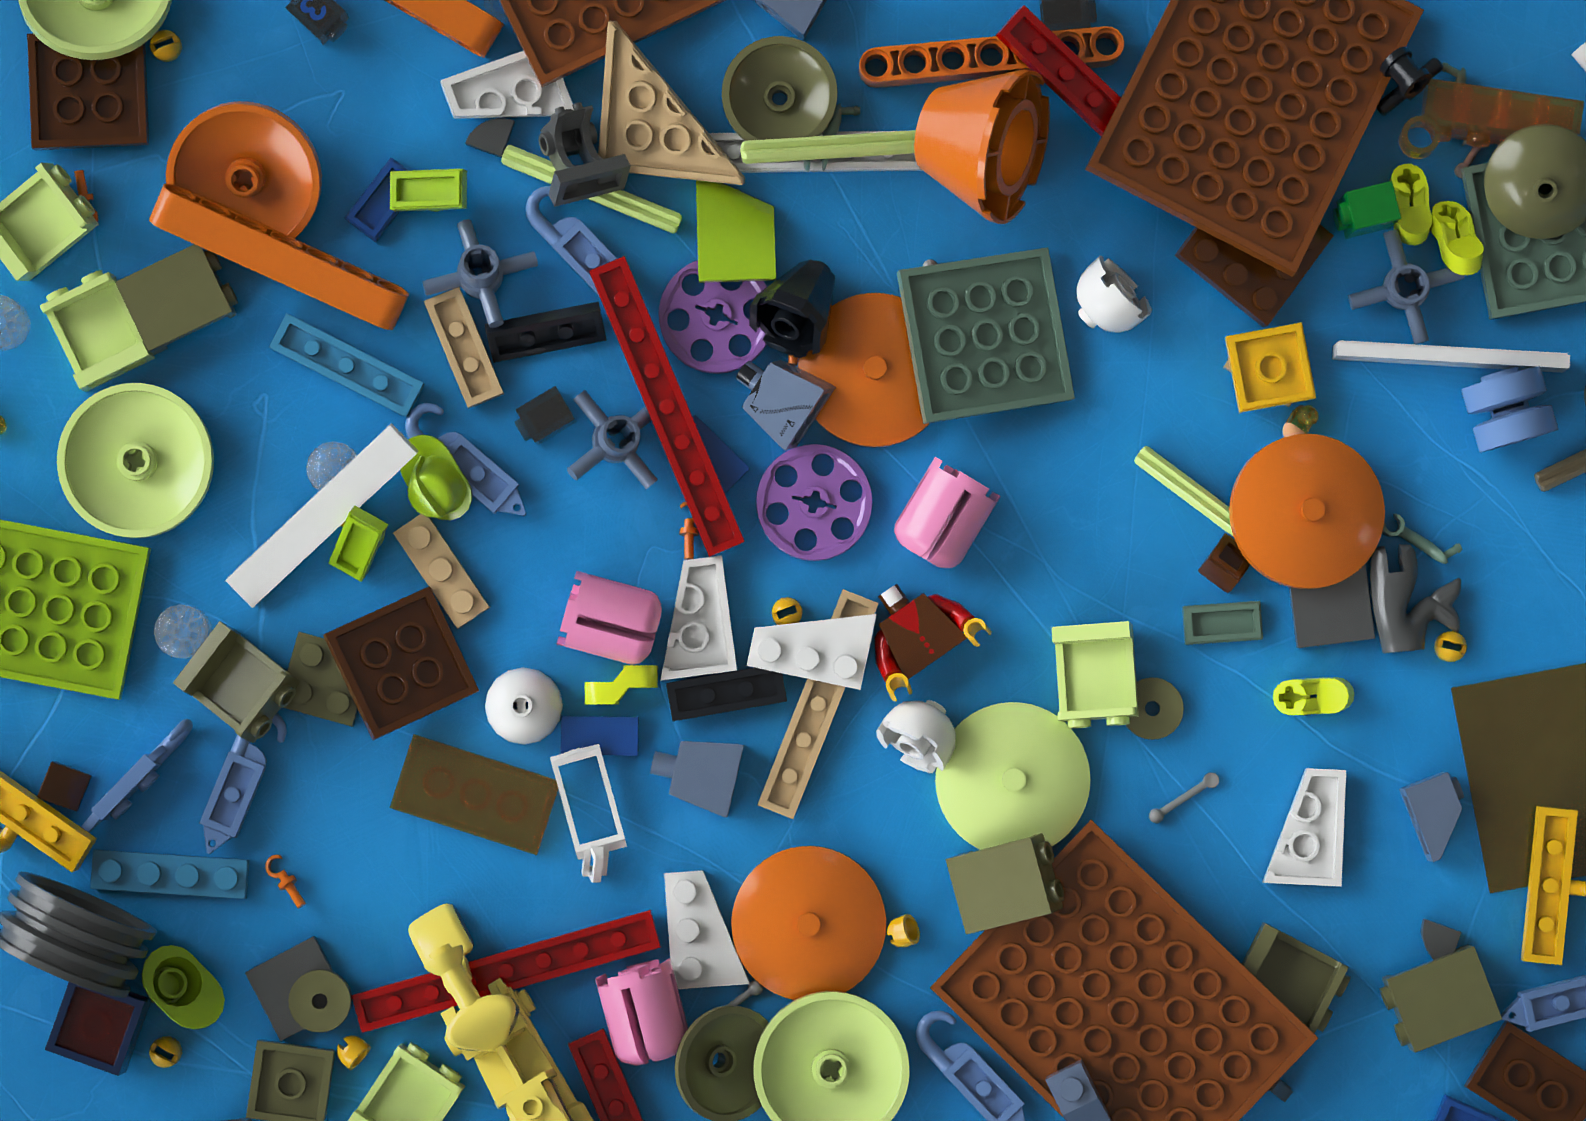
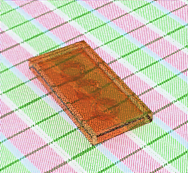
(475, 794)

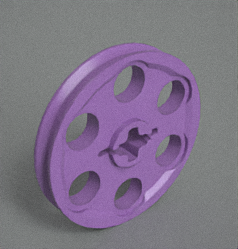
(700, 328)
(829, 488)

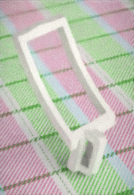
(599, 848)

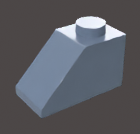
(1433, 811)
(1077, 1094)

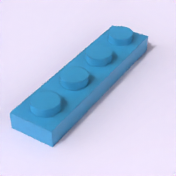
(346, 365)
(169, 874)

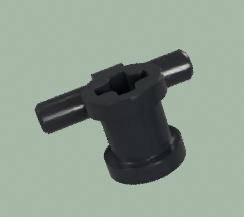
(1408, 78)

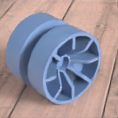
(1506, 398)

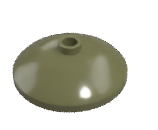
(775, 67)
(1526, 162)
(728, 1087)

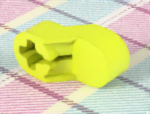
(1412, 187)
(1456, 238)
(630, 677)
(1294, 696)

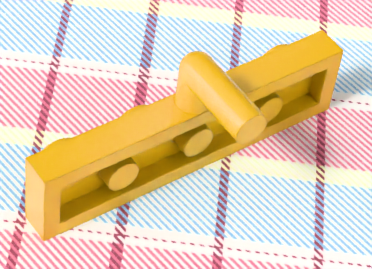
(41, 826)
(1550, 885)

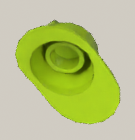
(436, 481)
(182, 987)

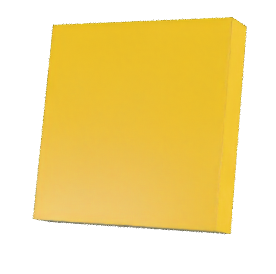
(1270, 367)

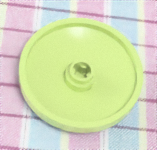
(94, 26)
(135, 460)
(1013, 776)
(831, 1061)

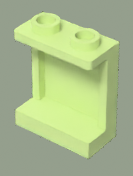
(42, 221)
(96, 330)
(1096, 673)
(410, 1089)

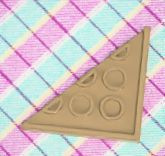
(652, 123)

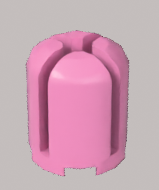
(944, 515)
(610, 619)
(643, 1012)

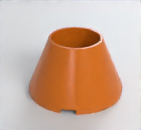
(986, 140)

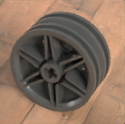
(73, 935)

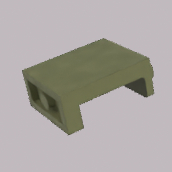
(177, 297)
(237, 682)
(1005, 883)
(1297, 975)
(1440, 999)

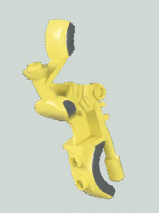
(493, 1027)

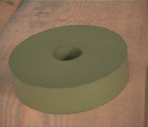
(1169, 713)
(302, 1000)

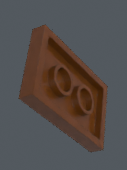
(1529, 1079)

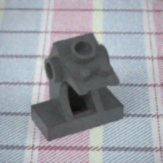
(572, 134)

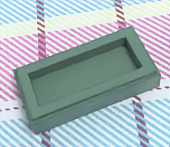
(1222, 622)

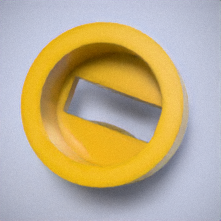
(168, 52)
(785, 603)
(1447, 654)
(904, 931)
(168, 1044)
(354, 1052)

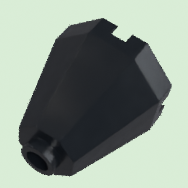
(796, 309)

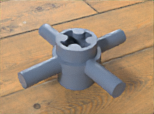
(485, 284)
(1390, 290)
(605, 449)

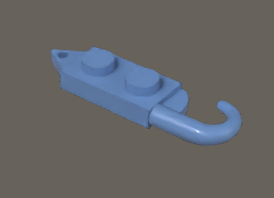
(569, 239)
(487, 480)
(140, 777)
(235, 789)
(1549, 1004)
(970, 1073)

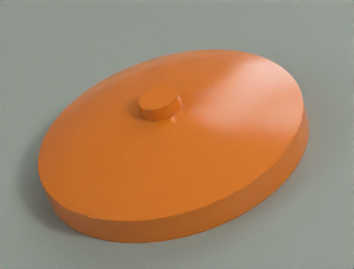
(249, 163)
(872, 373)
(1307, 511)
(808, 922)

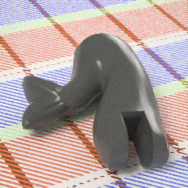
(1391, 597)

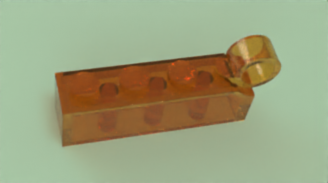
(1484, 115)

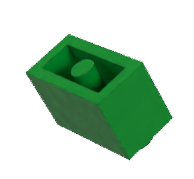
(1367, 210)

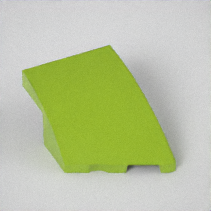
(733, 235)

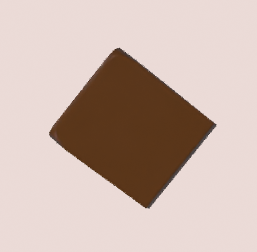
(1225, 564)
(64, 786)

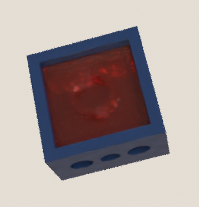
(98, 1028)

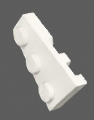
(503, 91)
(701, 623)
(816, 650)
(1313, 833)
(698, 936)

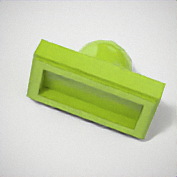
(428, 190)
(358, 543)

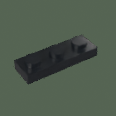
(546, 332)
(725, 693)

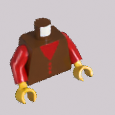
(919, 634)

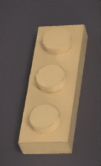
(463, 347)
(441, 570)

